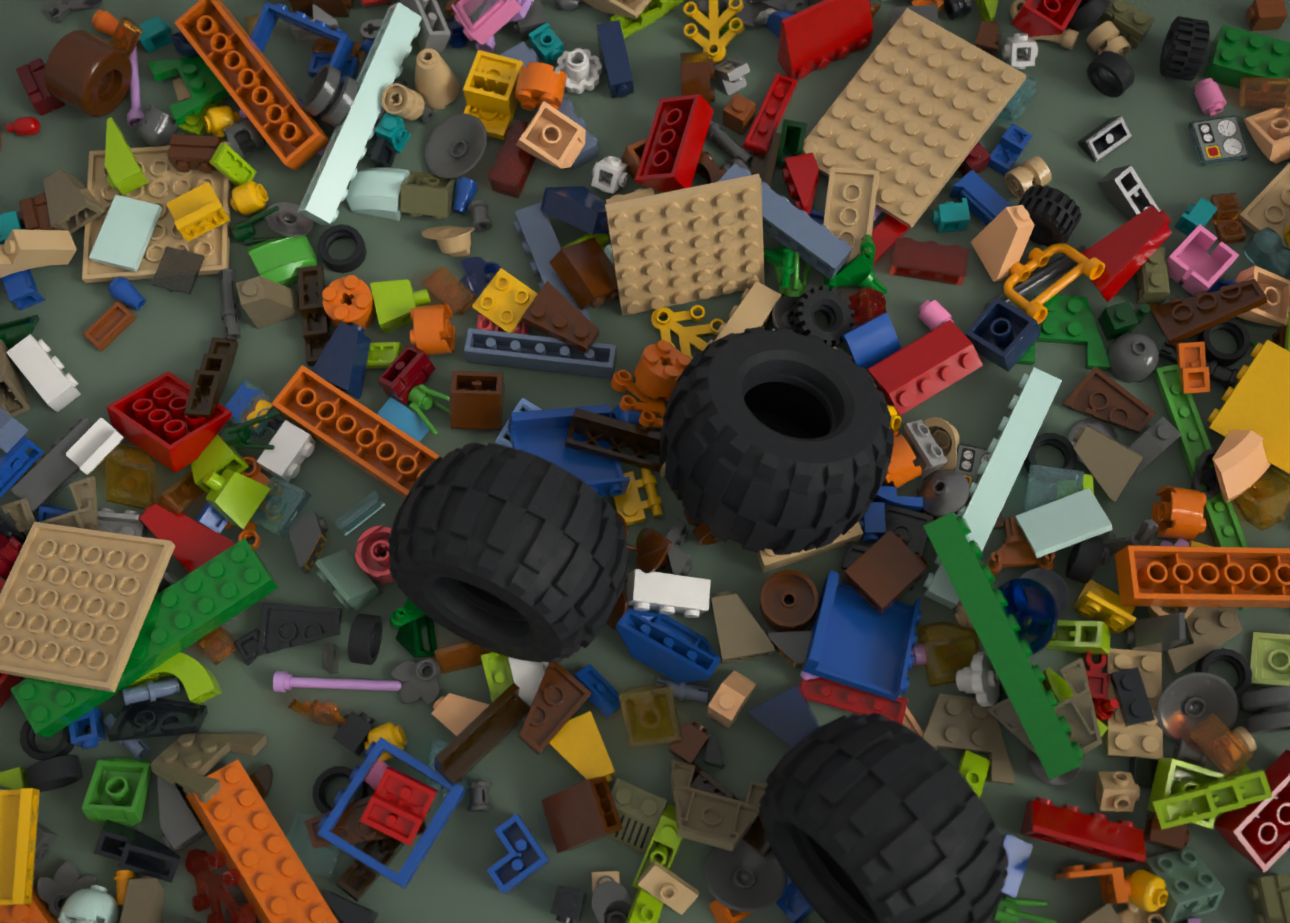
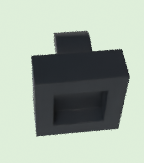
(382, 153)

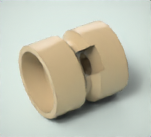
(1107, 38)
(403, 102)
(1029, 174)

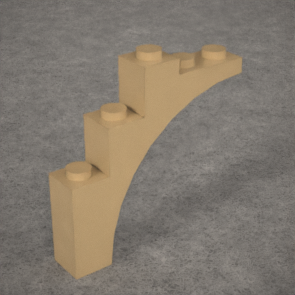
(35, 249)

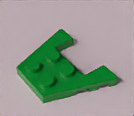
(198, 80)
(1070, 322)

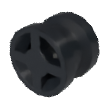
(957, 7)

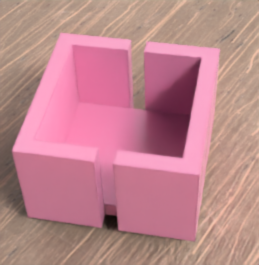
(1195, 266)

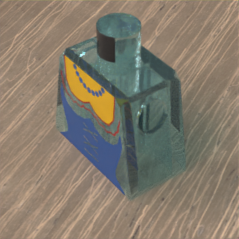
(250, 403)

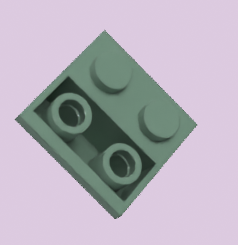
(351, 582)

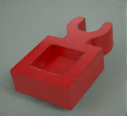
(1097, 681)

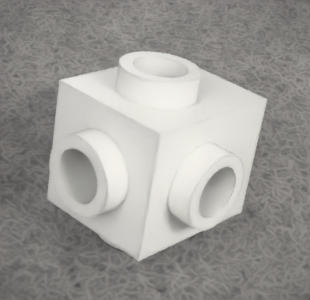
(1026, 54)
(609, 174)

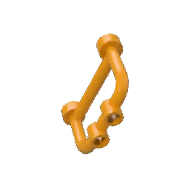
(1090, 267)

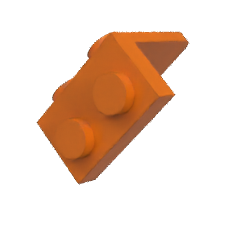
(1111, 880)

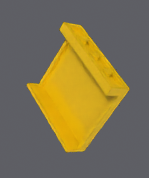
(1260, 403)
(17, 844)

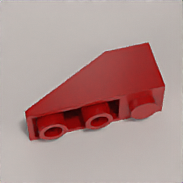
(803, 180)

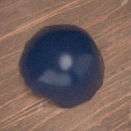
(183, 46)

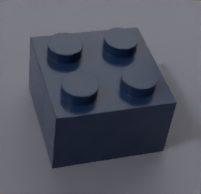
(1003, 334)

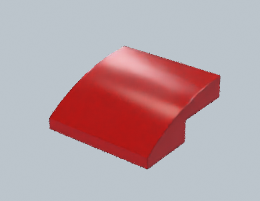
(399, 805)

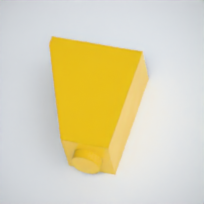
(583, 748)

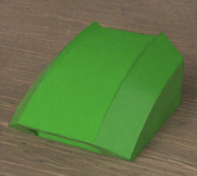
(281, 257)
(118, 790)

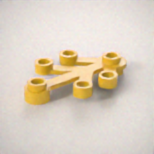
(713, 26)
(686, 335)

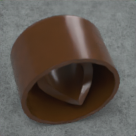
(88, 73)

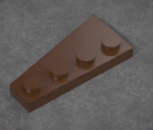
(1195, 314)
(349, 827)

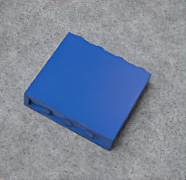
(545, 436)
(858, 644)

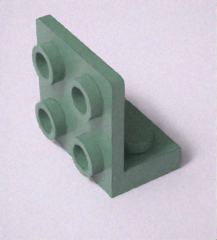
(1189, 884)

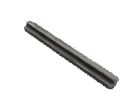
(1040, 277)

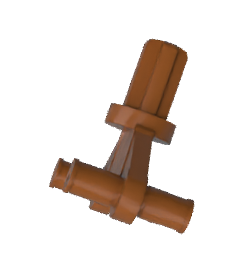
(1017, 551)

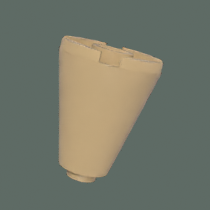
(435, 80)

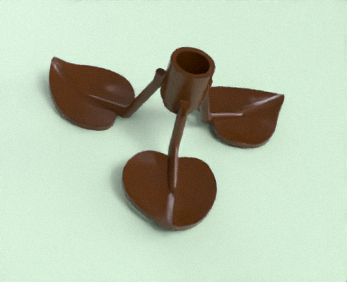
(651, 556)

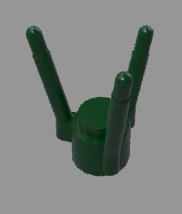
(245, 229)
(240, 433)

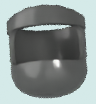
(155, 127)
(242, 133)

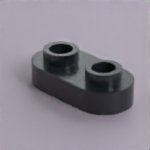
(1206, 475)

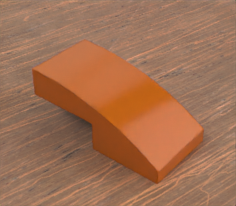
(1192, 367)

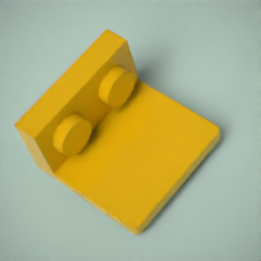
(197, 212)
(505, 301)
(1104, 605)

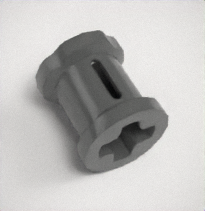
(479, 215)
(1189, 753)
(479, 796)

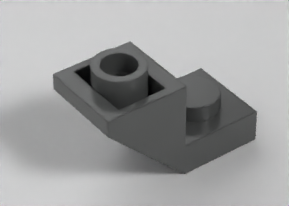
(678, 559)

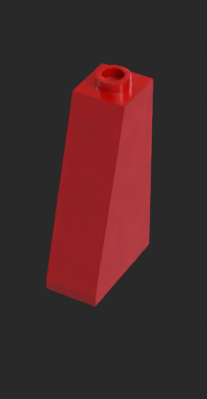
(1128, 249)
(192, 540)

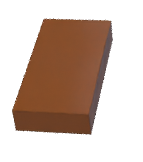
(109, 326)

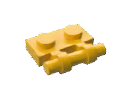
(630, 505)

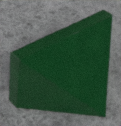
(791, 140)
(17, 330)
(418, 637)

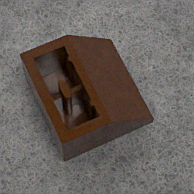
(477, 400)

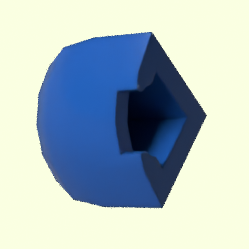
(774, 21)

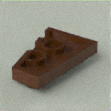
(560, 319)
(1109, 402)
(552, 707)

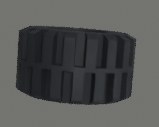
(1184, 48)
(1052, 213)

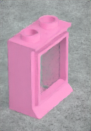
(484, 17)

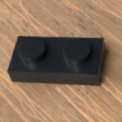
(1131, 696)

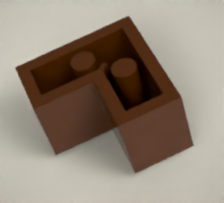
(696, 75)

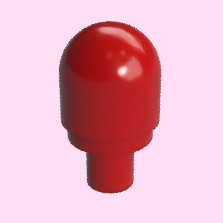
(24, 126)
(1104, 708)

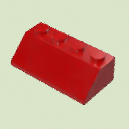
(1045, 16)
(674, 143)
(925, 367)
(1263, 827)
(1083, 832)

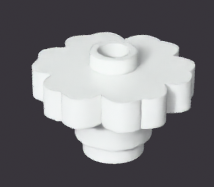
(581, 70)
(980, 679)

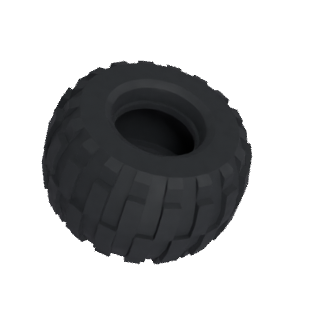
(776, 440)
(509, 552)
(882, 828)

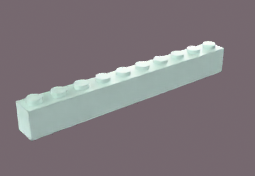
(357, 127)
(999, 471)

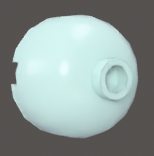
(90, 906)

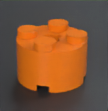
(540, 84)
(349, 302)
(433, 329)
(659, 369)
(901, 466)
(1179, 513)

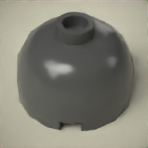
(1133, 357)

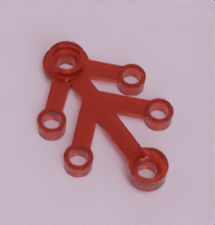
(198, 864)

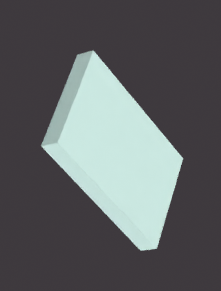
(125, 233)
(1063, 522)

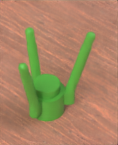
(796, 286)
(422, 398)
(1008, 911)

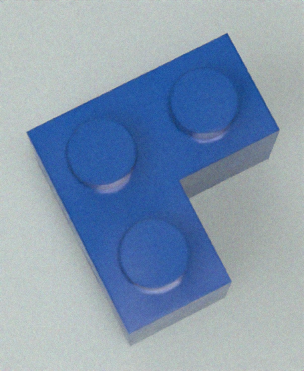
(524, 855)

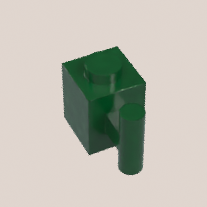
(1121, 319)

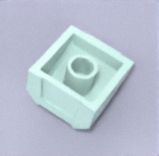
(377, 192)

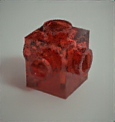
(867, 304)

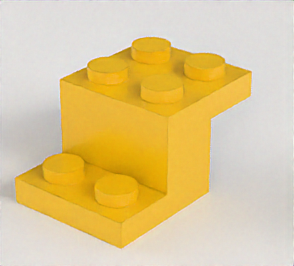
(491, 92)

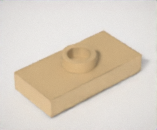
(668, 887)

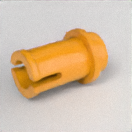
(122, 880)

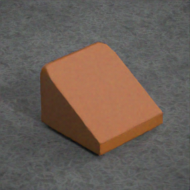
(726, 915)

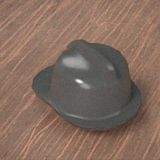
(611, 903)

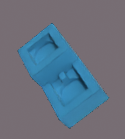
(403, 419)

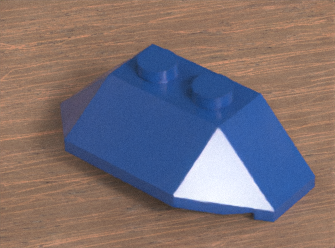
(667, 646)

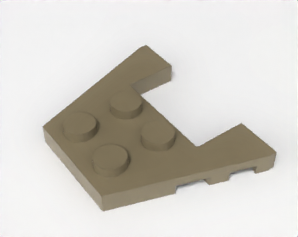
(84, 517)
(1206, 631)
(1077, 710)
(966, 725)
(197, 753)
(709, 816)

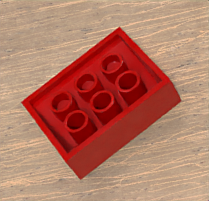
(823, 35)
(157, 421)

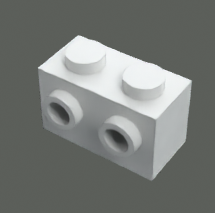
(290, 450)

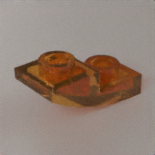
(1226, 220)
(217, 645)
(318, 712)

